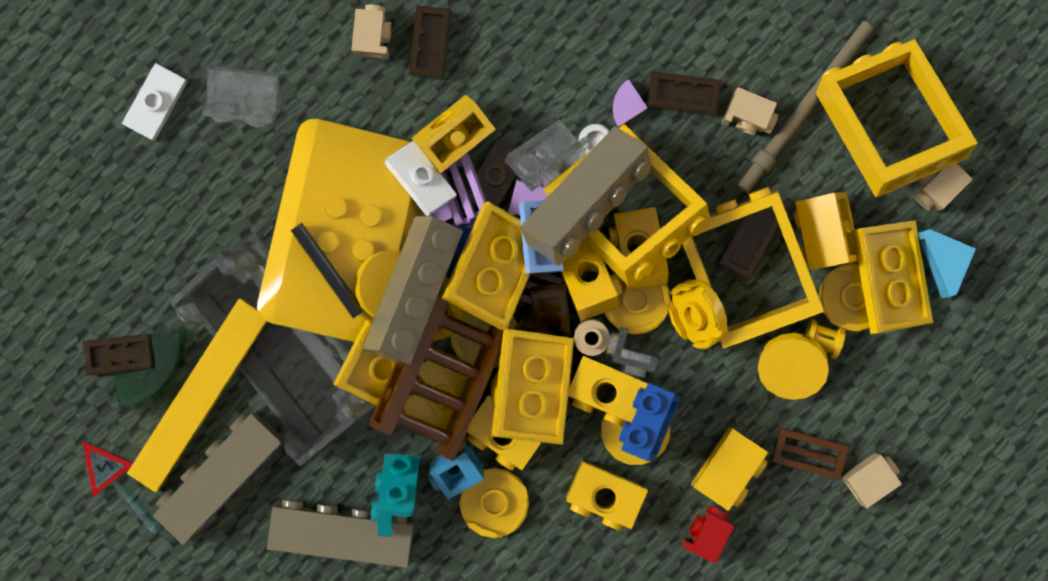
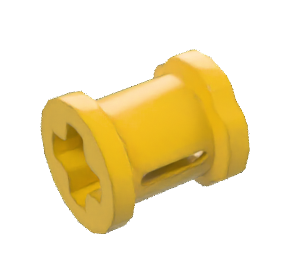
(829, 339)

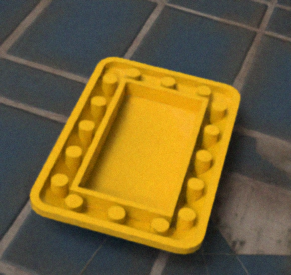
(351, 211)

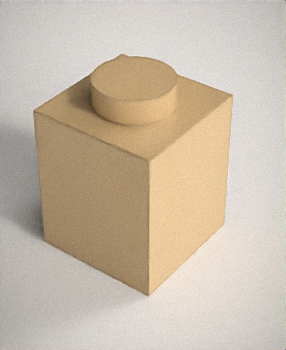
(872, 479)

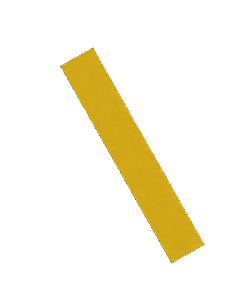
(198, 395)

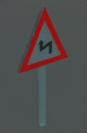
(105, 470)

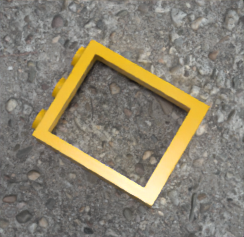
(877, 175)
(664, 242)
(776, 318)

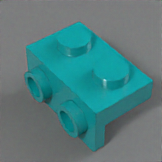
(396, 491)

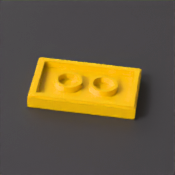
(490, 268)
(892, 276)
(532, 387)

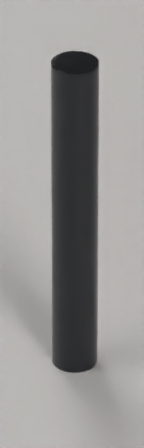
(327, 270)

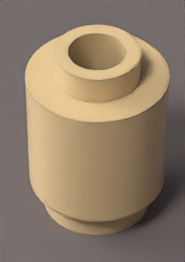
(587, 326)

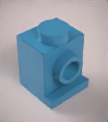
(456, 481)

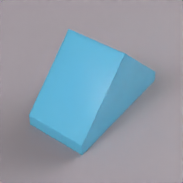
(946, 259)

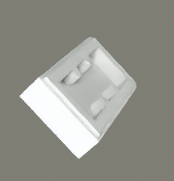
(154, 102)
(420, 178)

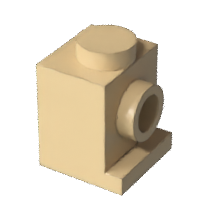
(371, 32)
(750, 112)
(941, 187)

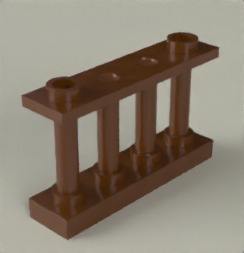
(405, 382)

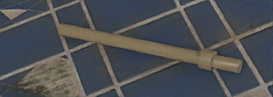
(765, 159)

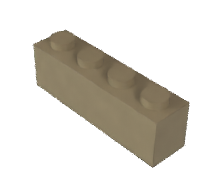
(587, 196)
(412, 289)
(218, 478)
(338, 534)

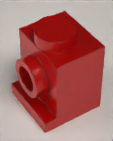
(709, 534)

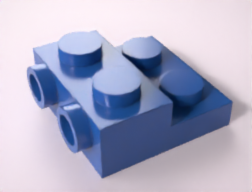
(651, 422)

